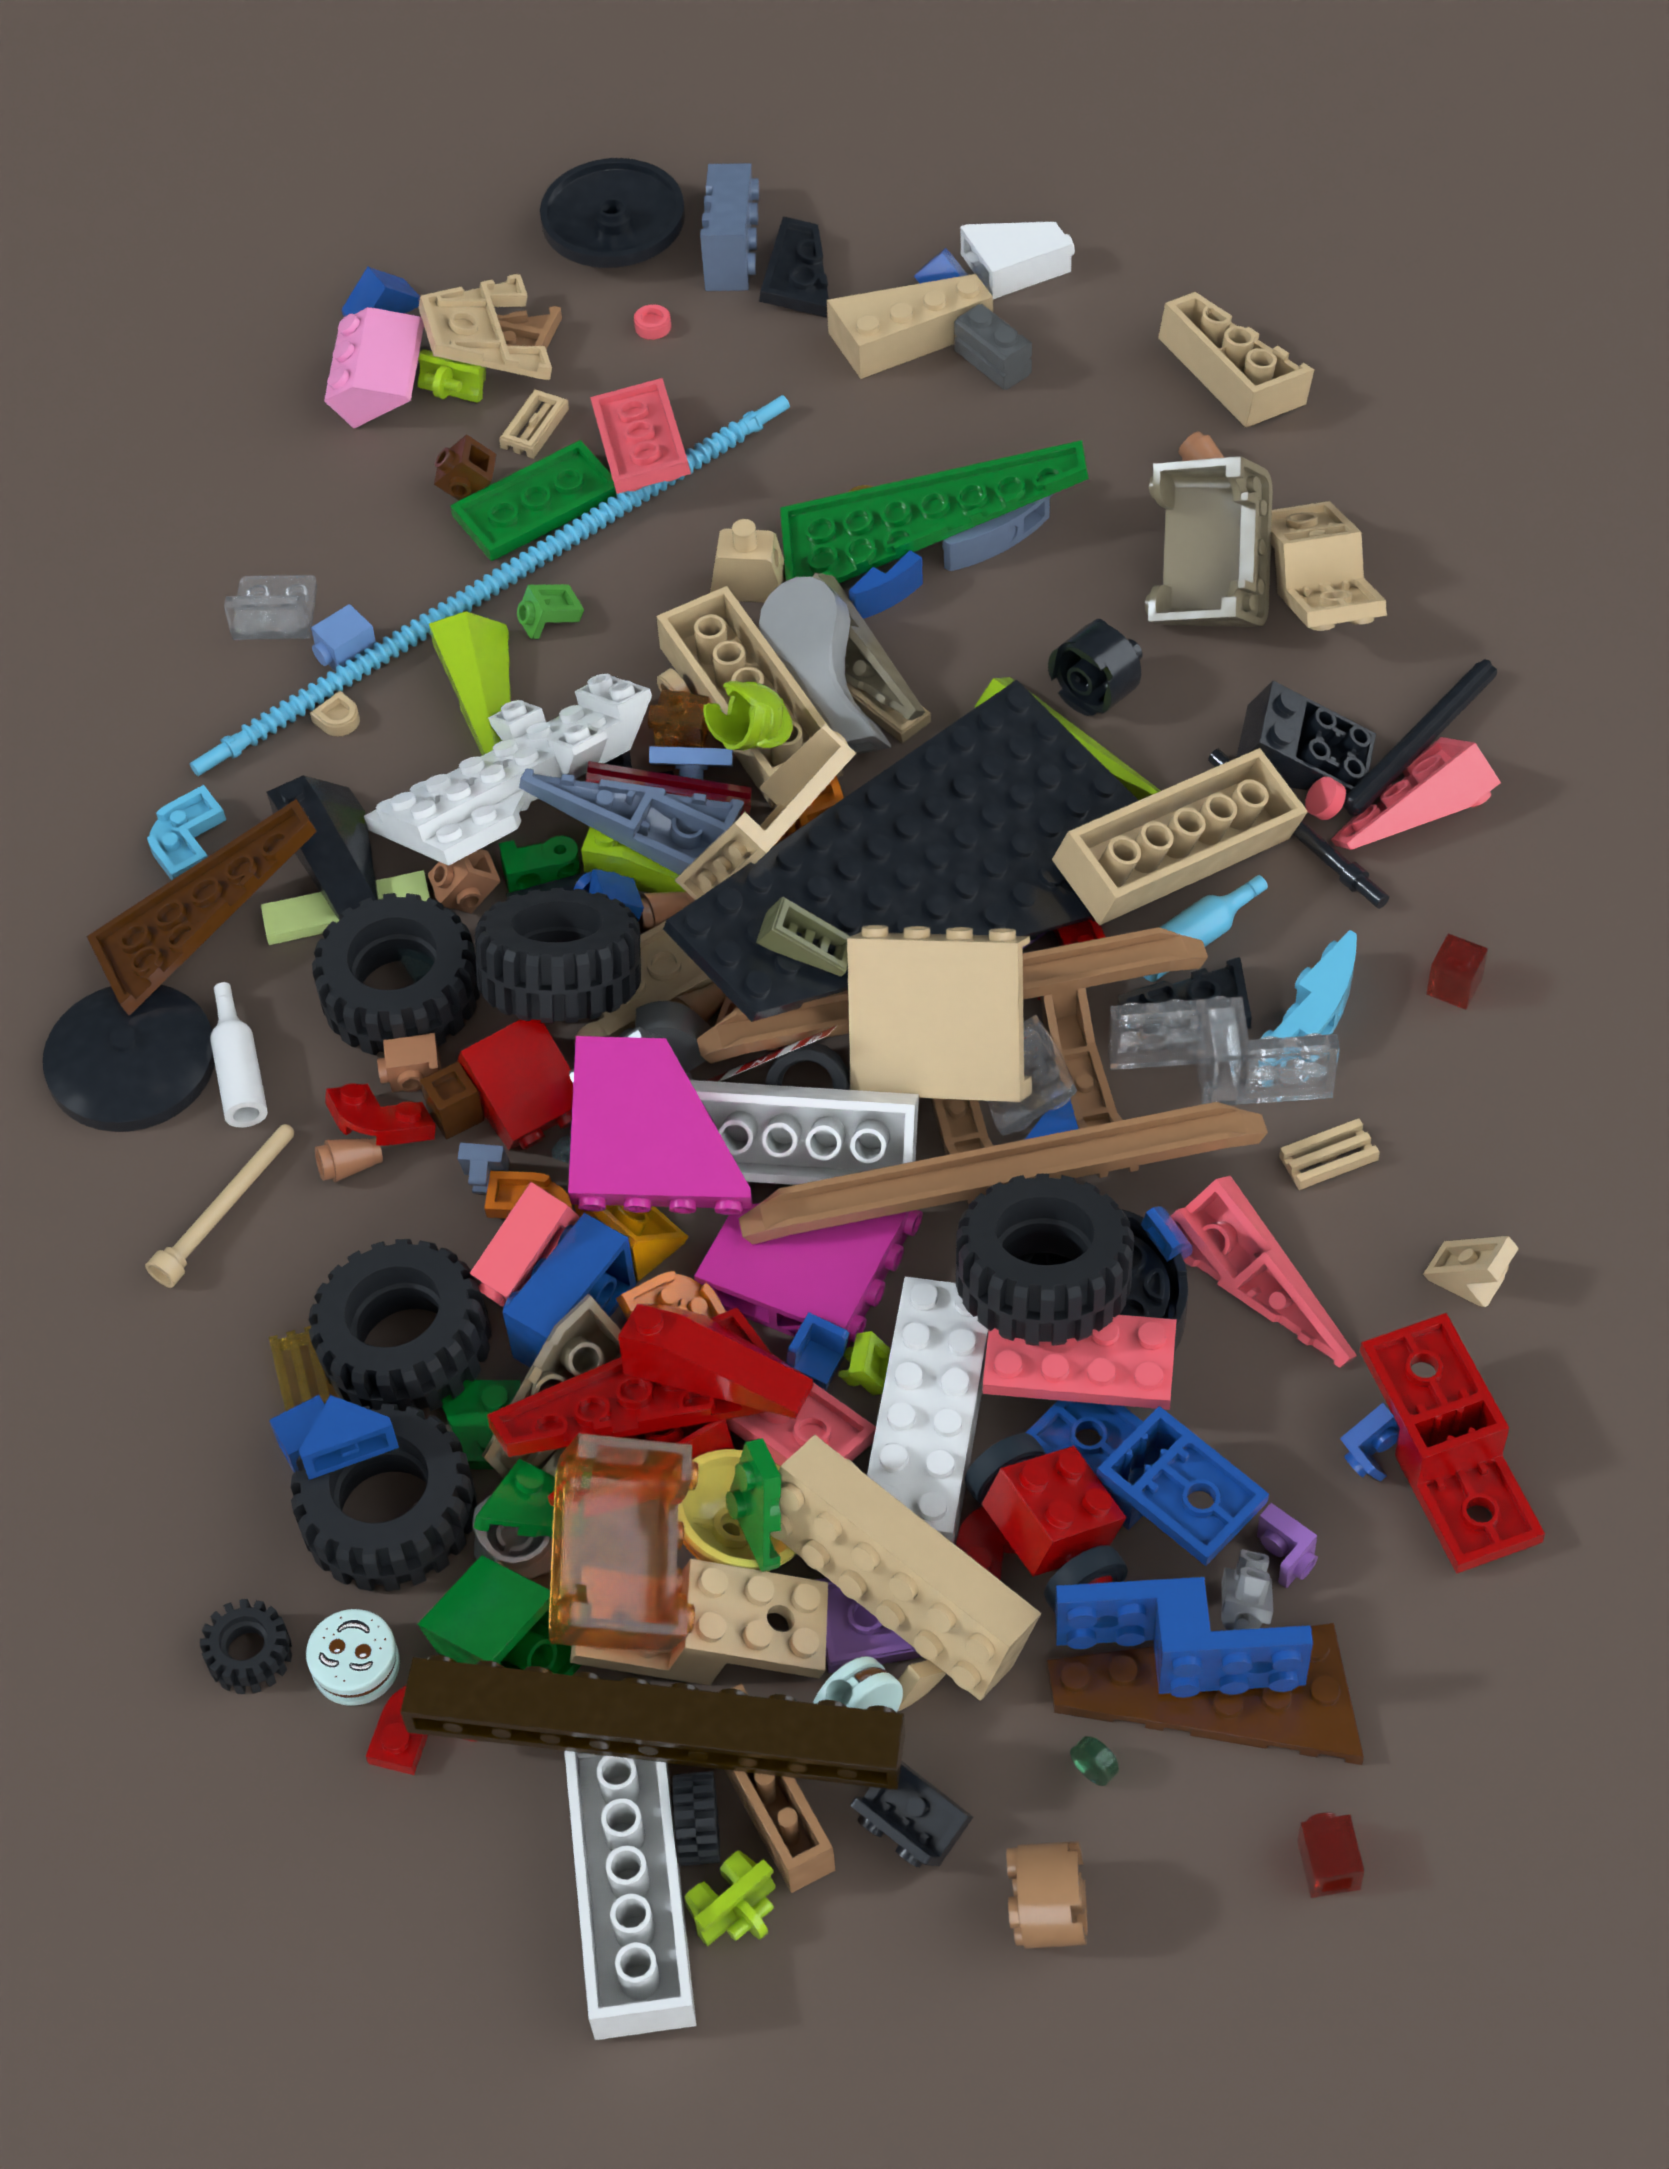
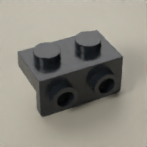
(914, 1817)

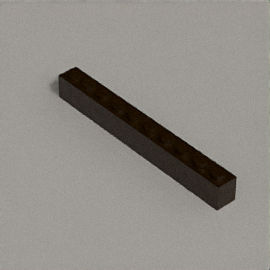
(655, 1722)

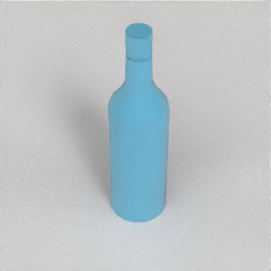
(1212, 915)

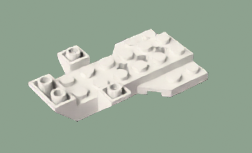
(482, 798)

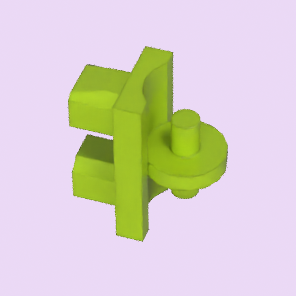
(450, 377)
(739, 1907)

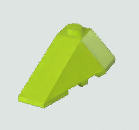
(611, 856)

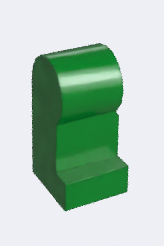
(538, 862)

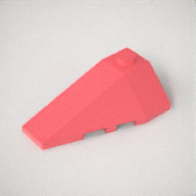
(1436, 784)

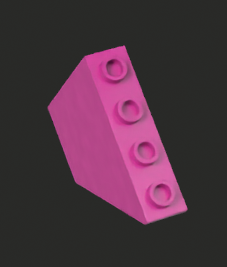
(645, 1134)
(819, 1271)

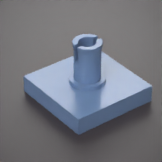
(691, 761)

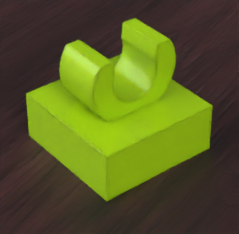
(867, 1363)

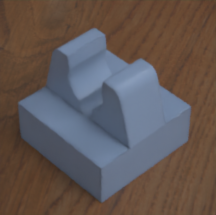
(479, 1160)

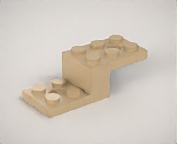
(1322, 567)
(734, 1627)

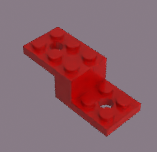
(1452, 1442)

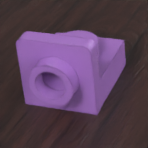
(1287, 1538)

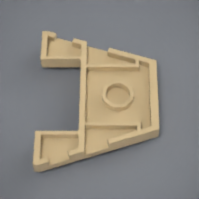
(467, 328)

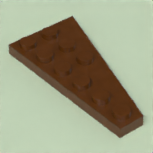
(170, 924)
(1306, 1719)

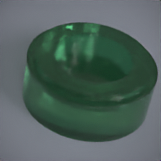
(1094, 1760)

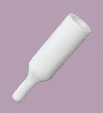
(236, 1064)

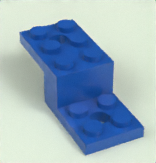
(1153, 1471)
(1185, 1649)

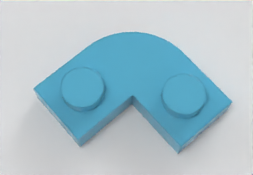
(177, 825)

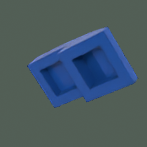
(881, 591)
(1166, 1234)

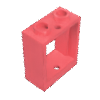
(521, 1241)

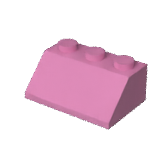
(373, 364)

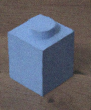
(342, 637)

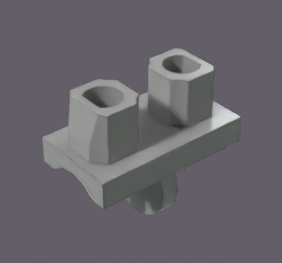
(1247, 1593)

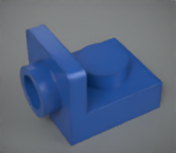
(1371, 1435)

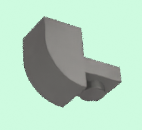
(678, 1025)

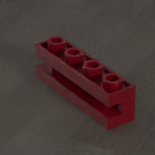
(671, 783)

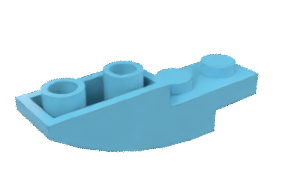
(1321, 992)

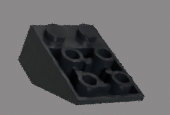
(1305, 739)

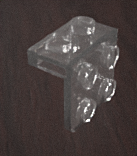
(272, 607)
(1050, 1081)

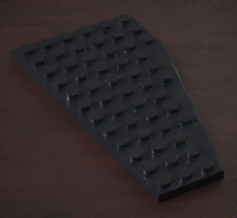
(933, 842)

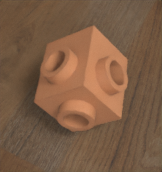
(465, 881)

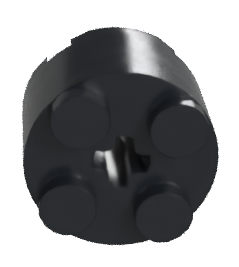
(1096, 668)

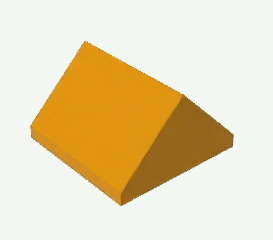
(649, 1234)

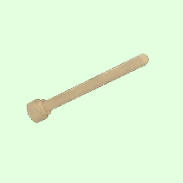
(169, 1265)

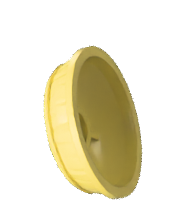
(708, 1519)

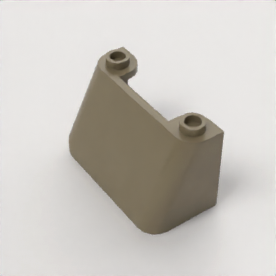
(1213, 543)

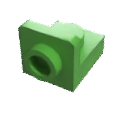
(547, 604)

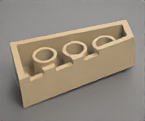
(901, 322)
(1232, 362)

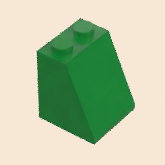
(496, 1619)

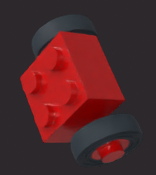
(1050, 1511)

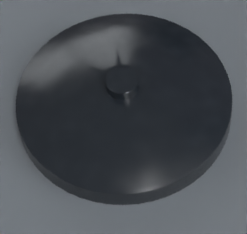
(612, 212)
(125, 1068)

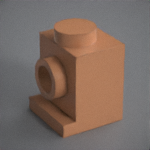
(409, 1061)

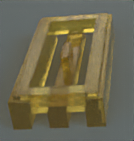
(293, 1342)

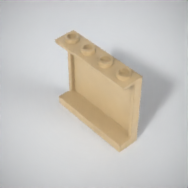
(789, 787)
(937, 1013)

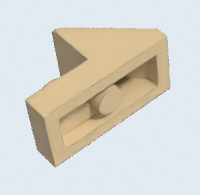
(1472, 1267)

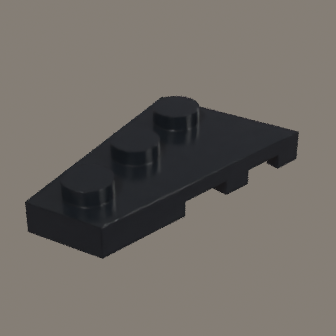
(796, 269)
(1202, 985)

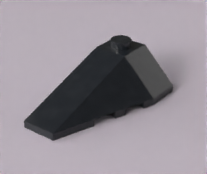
(340, 850)

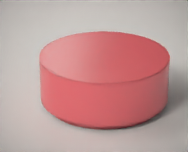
(652, 322)
(1325, 798)

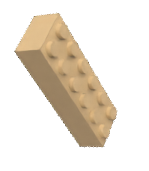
(719, 643)
(1178, 836)
(901, 1569)

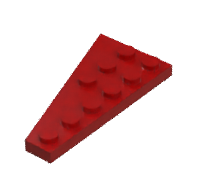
(612, 1405)

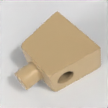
(748, 562)

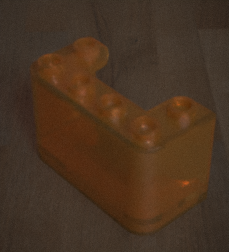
(620, 1544)

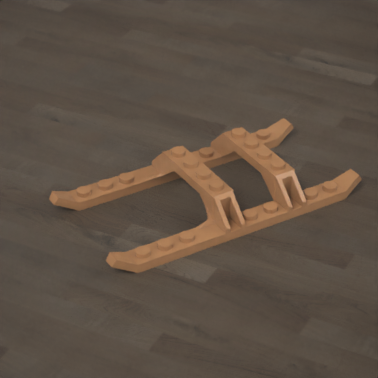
(971, 1160)

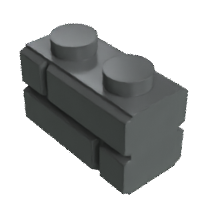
(993, 346)

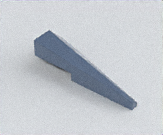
(642, 817)

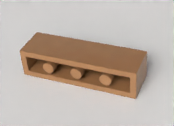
(785, 1825)

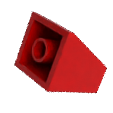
(520, 1082)

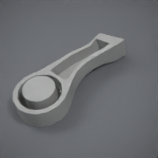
(810, 634)

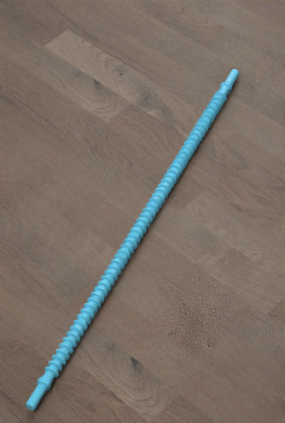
(233, 745)

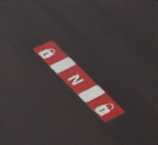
(775, 1054)

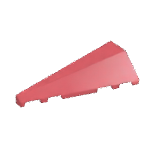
(1250, 1264)

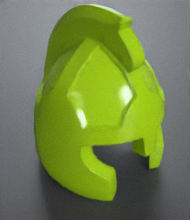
(753, 718)

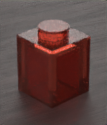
(1457, 971)
(1330, 1854)

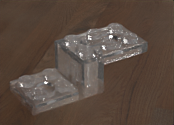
(1217, 1041)

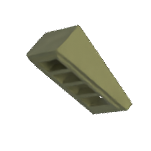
(780, 936)

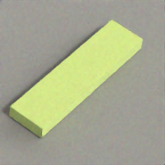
(311, 913)

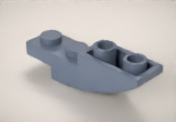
(994, 535)

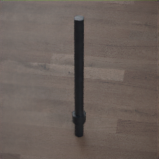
(1351, 874)

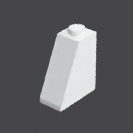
(1016, 254)

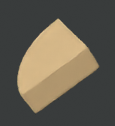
(918, 1681)

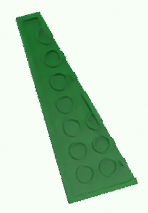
(883, 522)

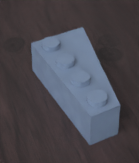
(728, 228)

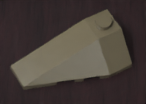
(575, 1345)

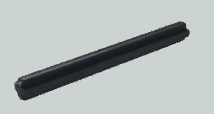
(1419, 737)

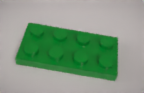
(534, 500)

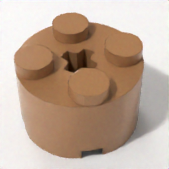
(1048, 1895)

